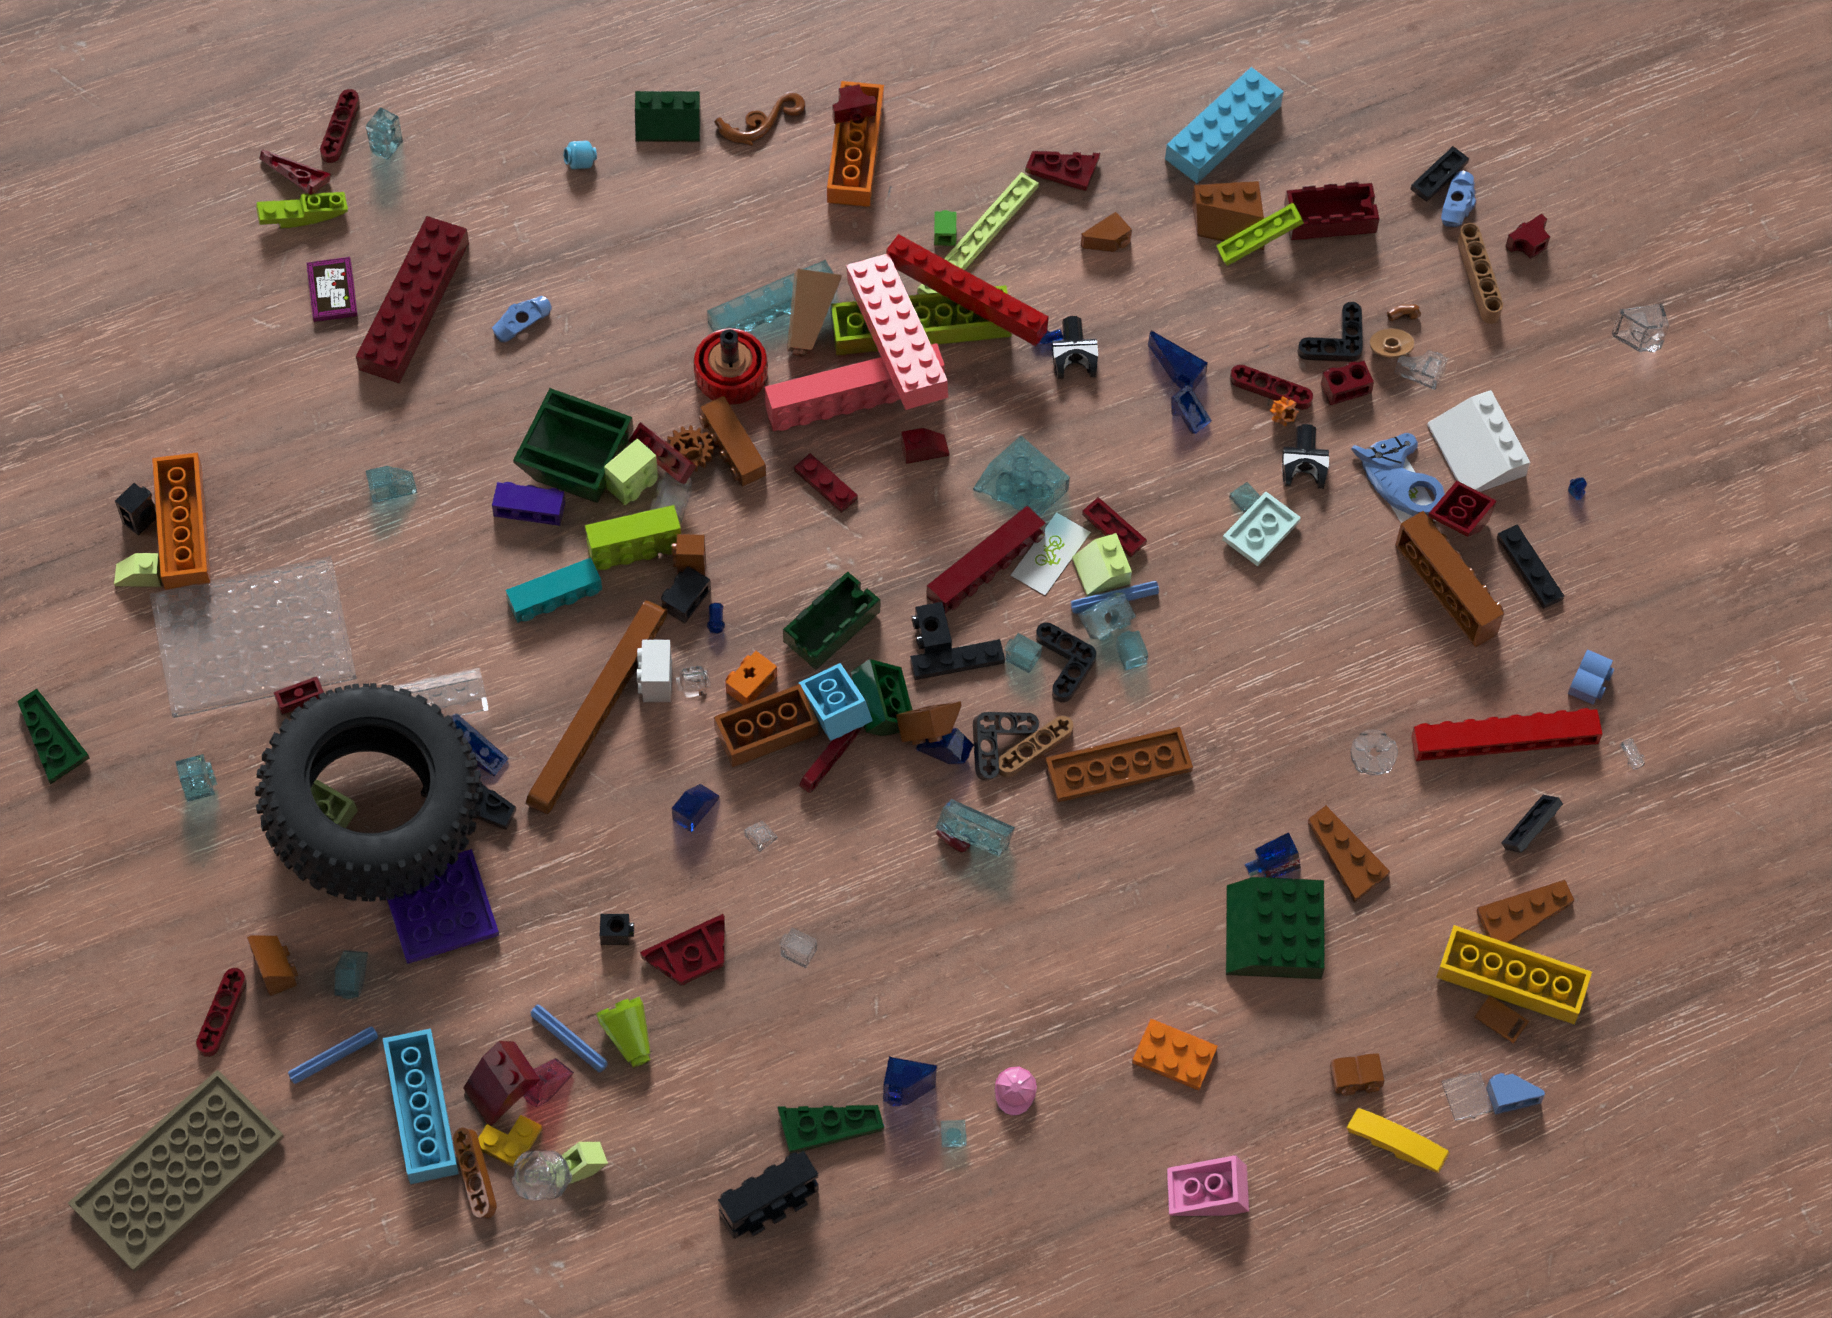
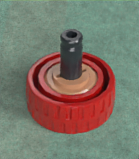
(730, 366)

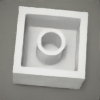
(655, 670)

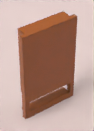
(1500, 1018)

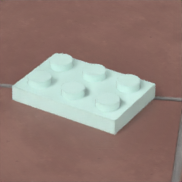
(1261, 528)

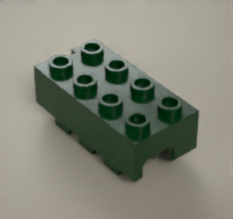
(831, 620)

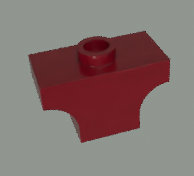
(853, 105)
(1529, 237)

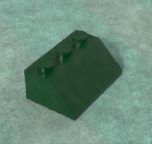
(667, 116)
(884, 694)

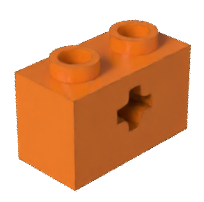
(748, 689)

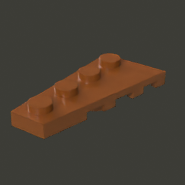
(1353, 860)

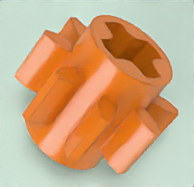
(1284, 411)

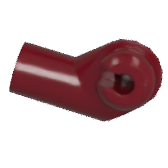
(953, 842)

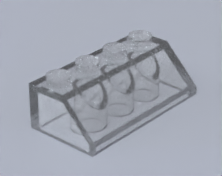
(453, 692)

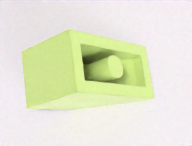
(139, 571)
(585, 1160)

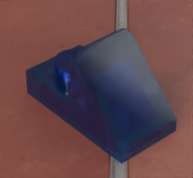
(1190, 409)

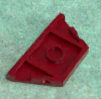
(690, 952)

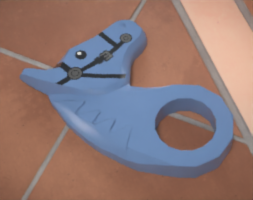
(1385, 471)

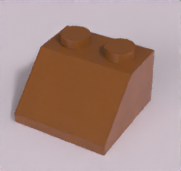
(928, 722)
(272, 963)

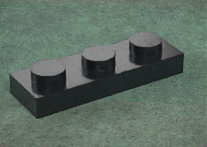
(1439, 173)
(1532, 823)

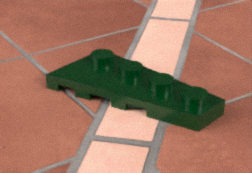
(52, 739)
(822, 1126)

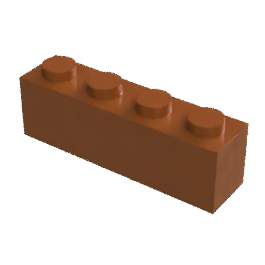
(732, 441)

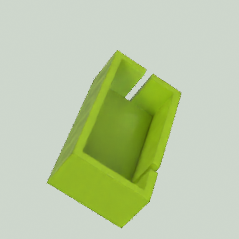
(632, 537)

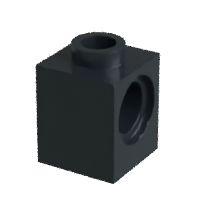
(608, 922)

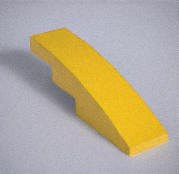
(1399, 1140)

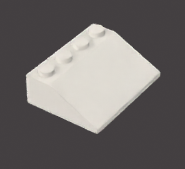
(1479, 443)

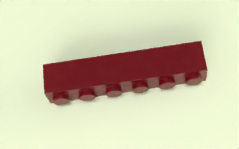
(986, 559)

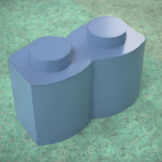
(1591, 676)

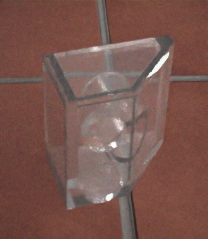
(1642, 327)

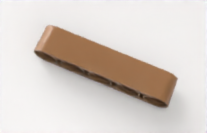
(1476, 265)

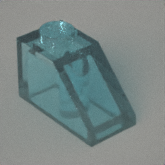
(390, 483)
(350, 974)

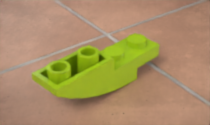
(304, 211)

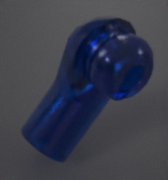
(1052, 335)

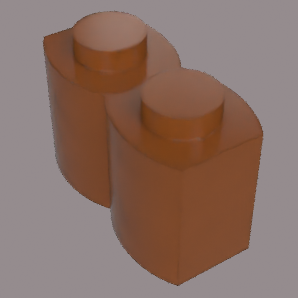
(1356, 1074)

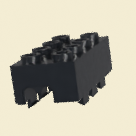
(768, 1195)

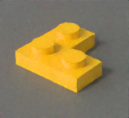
(511, 1146)

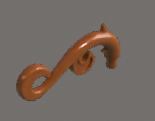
(754, 117)

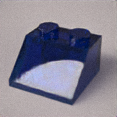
(907, 1081)

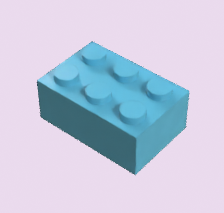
(836, 701)

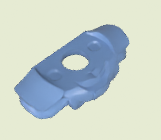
(1455, 212)
(508, 326)

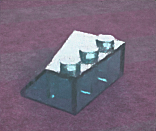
(1023, 478)

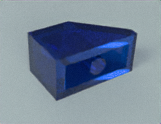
(953, 749)
(693, 806)

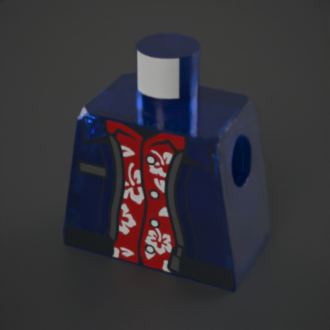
(1275, 858)

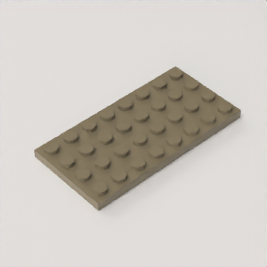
(176, 1170)

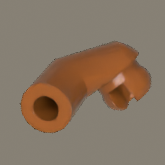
(1403, 309)

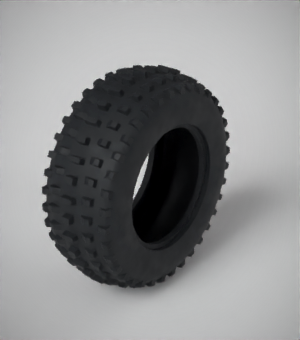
(368, 722)

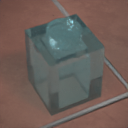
(1131, 650)
(1023, 652)

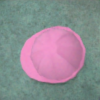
(1015, 1090)

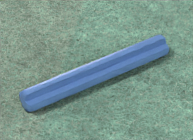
(1131, 593)
(569, 1038)
(332, 1055)

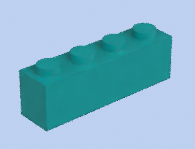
(554, 590)

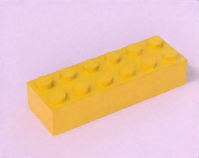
(1514, 974)

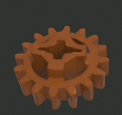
(688, 444)

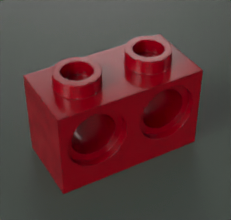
(1348, 387)

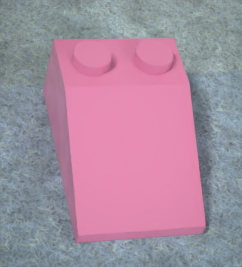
(1208, 1188)

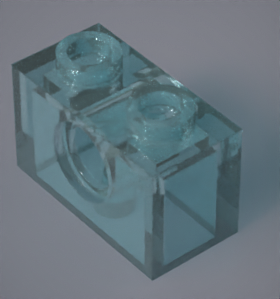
(1094, 617)
(196, 777)

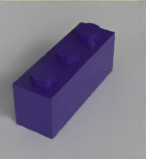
(528, 503)

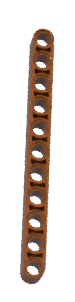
(595, 709)

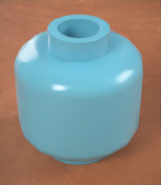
(579, 155)

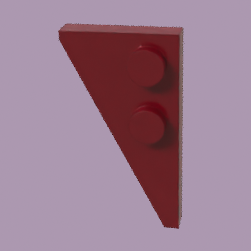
(302, 175)

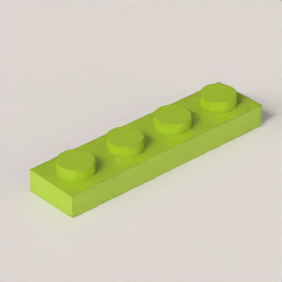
(1260, 234)

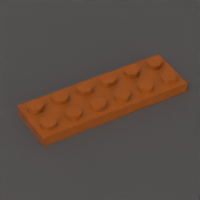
(1118, 764)

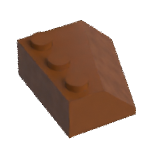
(1226, 209)

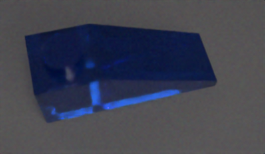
(1178, 363)
(487, 755)

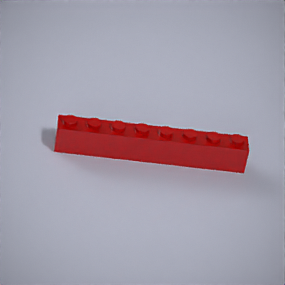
(968, 290)
(1506, 734)

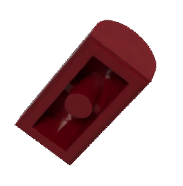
(296, 695)

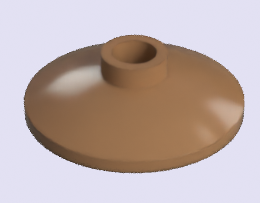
(1391, 343)

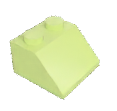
(1102, 565)

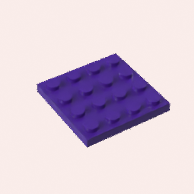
(445, 913)

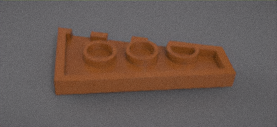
(1523, 912)

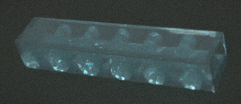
(758, 305)

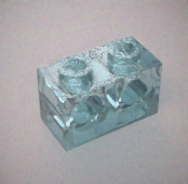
(384, 133)

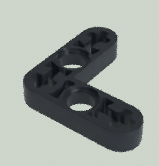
(1341, 345)
(1075, 660)
(990, 734)

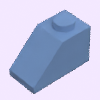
(1512, 1093)

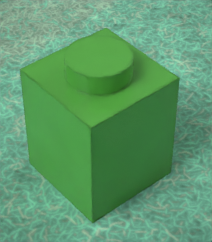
(945, 228)

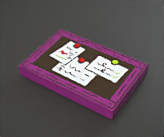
(332, 289)

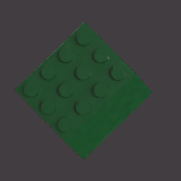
(573, 444)
(1275, 928)

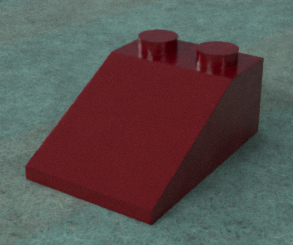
(1463, 509)
(500, 1080)

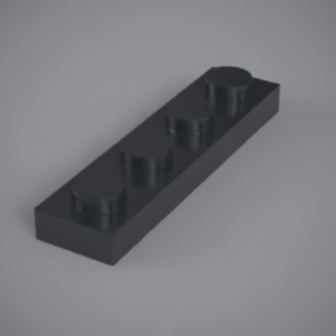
(1530, 566)
(957, 659)

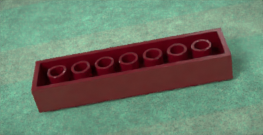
(412, 299)

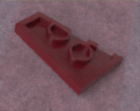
(1067, 169)

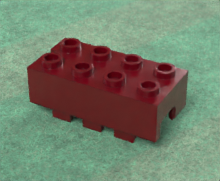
(1334, 210)

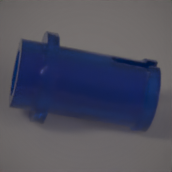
(716, 622)

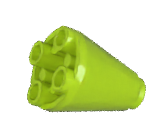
(627, 1030)

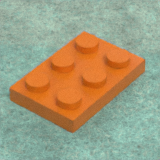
(1174, 1054)

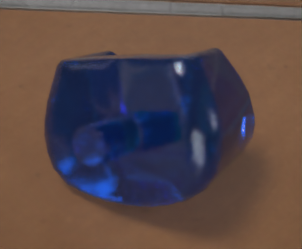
(1577, 487)

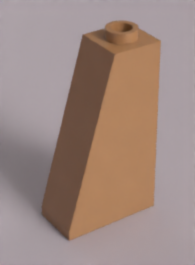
(809, 306)

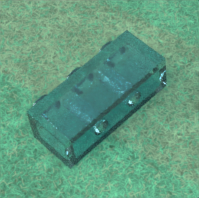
(975, 827)

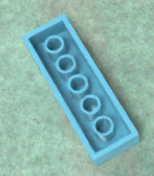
(1224, 125)
(420, 1106)

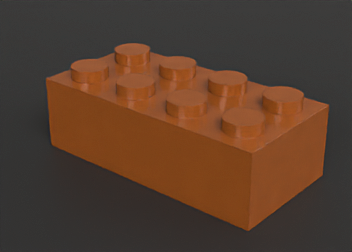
(766, 725)

